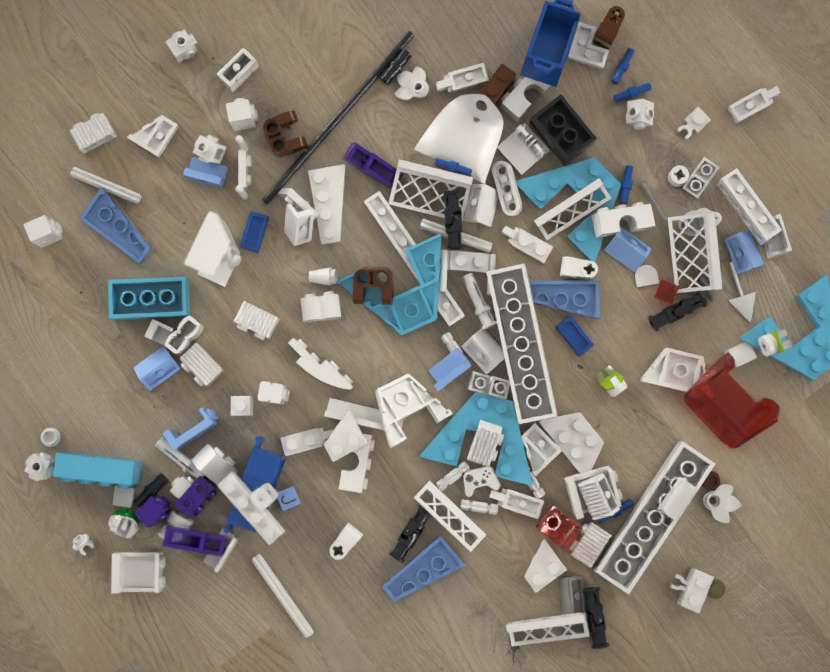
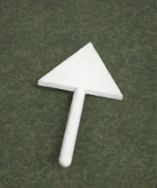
(744, 303)

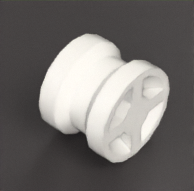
(676, 180)

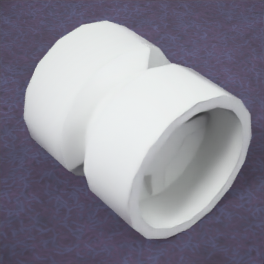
(178, 520)

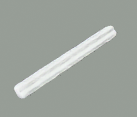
(282, 596)

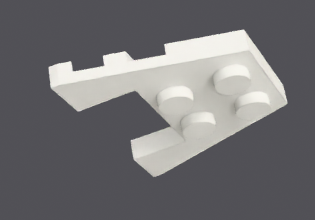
(403, 399)

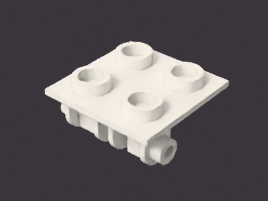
(523, 148)

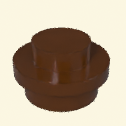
(712, 481)

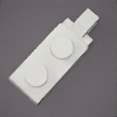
(463, 78)
(752, 103)
(527, 243)
(304, 441)
(518, 502)

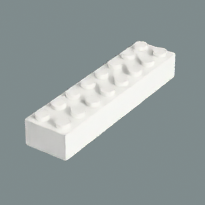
(522, 344)
(646, 525)

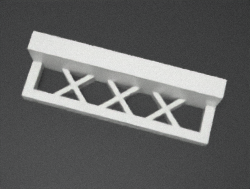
(565, 205)
(748, 206)
(363, 415)
(465, 522)
(545, 623)

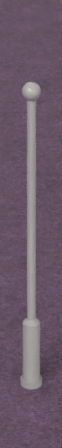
(703, 280)

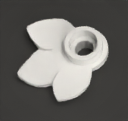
(409, 83)
(723, 503)

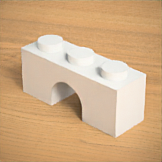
(515, 102)
(638, 217)
(355, 479)

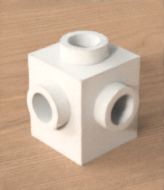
(182, 45)
(640, 113)
(209, 149)
(46, 466)

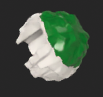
(124, 523)

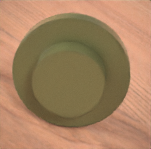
(716, 589)

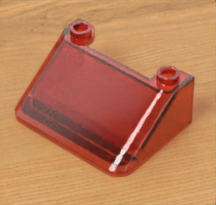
(728, 407)

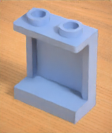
(179, 442)

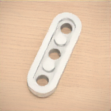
(501, 182)

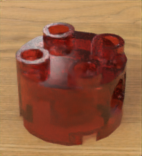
(559, 528)

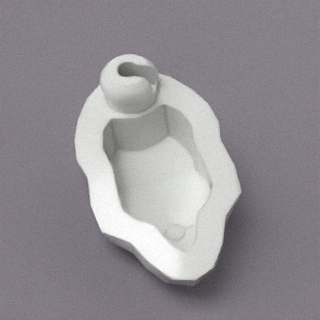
(697, 223)

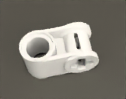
(574, 268)
(347, 539)

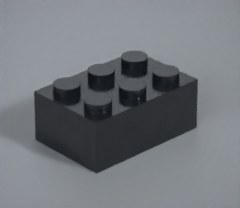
(562, 130)

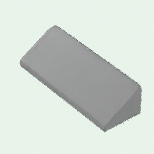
(573, 598)

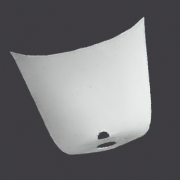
(460, 139)

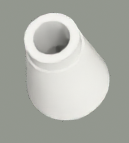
(324, 276)

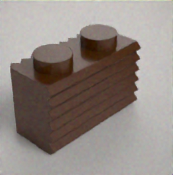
(498, 84)

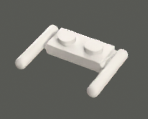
(244, 162)
(465, 262)

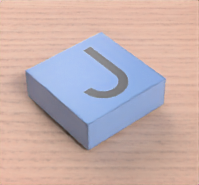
(288, 498)

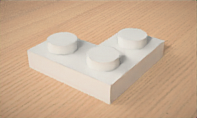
(583, 51)

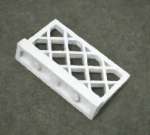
(433, 174)
(711, 247)

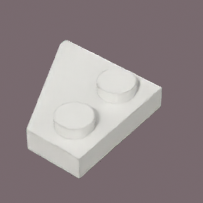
(155, 136)
(296, 201)
(345, 438)
(539, 448)
(543, 567)

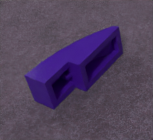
(371, 165)
(195, 541)

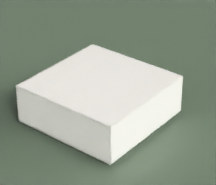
(123, 497)

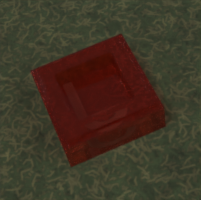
(666, 291)

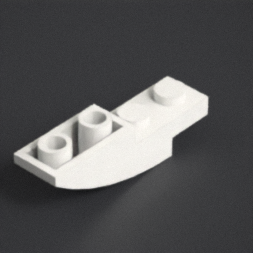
(325, 372)

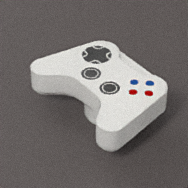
(480, 477)

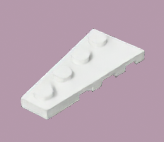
(327, 194)

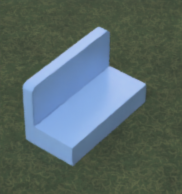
(206, 173)
(628, 249)
(743, 251)
(156, 368)
(449, 368)

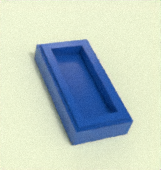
(254, 232)
(574, 336)

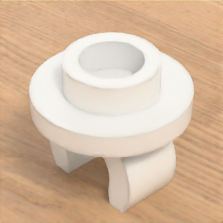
(81, 541)

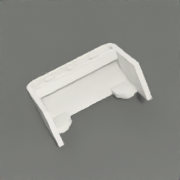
(214, 251)

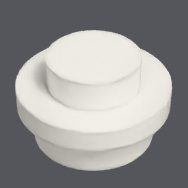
(50, 437)

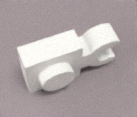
(695, 122)

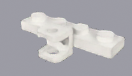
(253, 505)

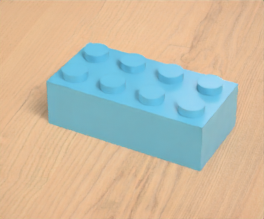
(149, 298)
(91, 468)

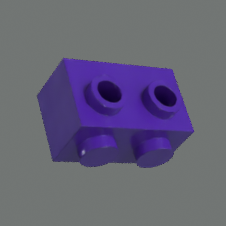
(154, 511)

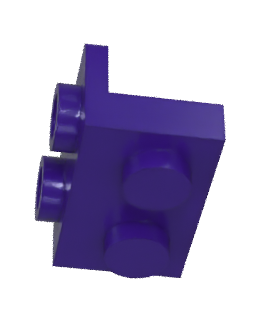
(195, 496)

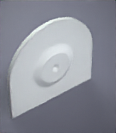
(646, 275)

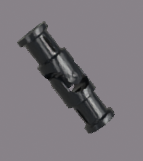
(453, 220)
(685, 306)
(413, 530)
(595, 615)

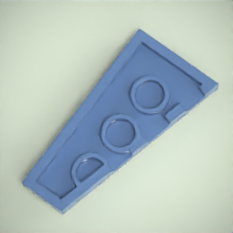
(111, 223)
(568, 296)
(428, 566)

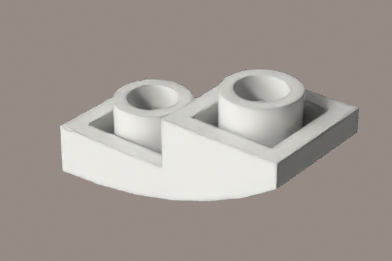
(700, 177)
(488, 385)

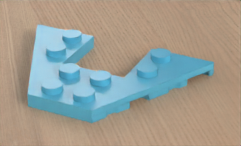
(545, 186)
(416, 305)
(812, 352)
(495, 410)

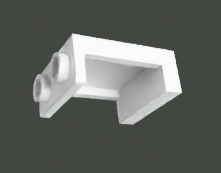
(577, 501)
(137, 572)

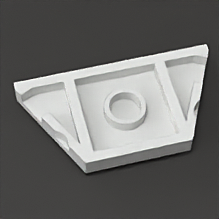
(675, 370)
(575, 438)

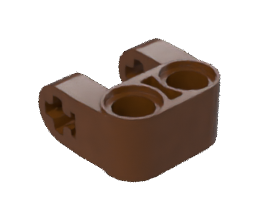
(608, 29)
(281, 121)
(387, 287)

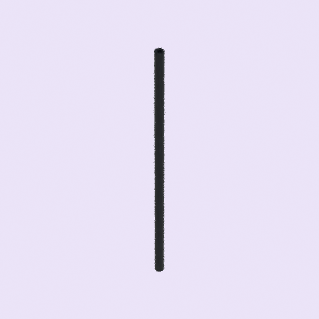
(338, 117)

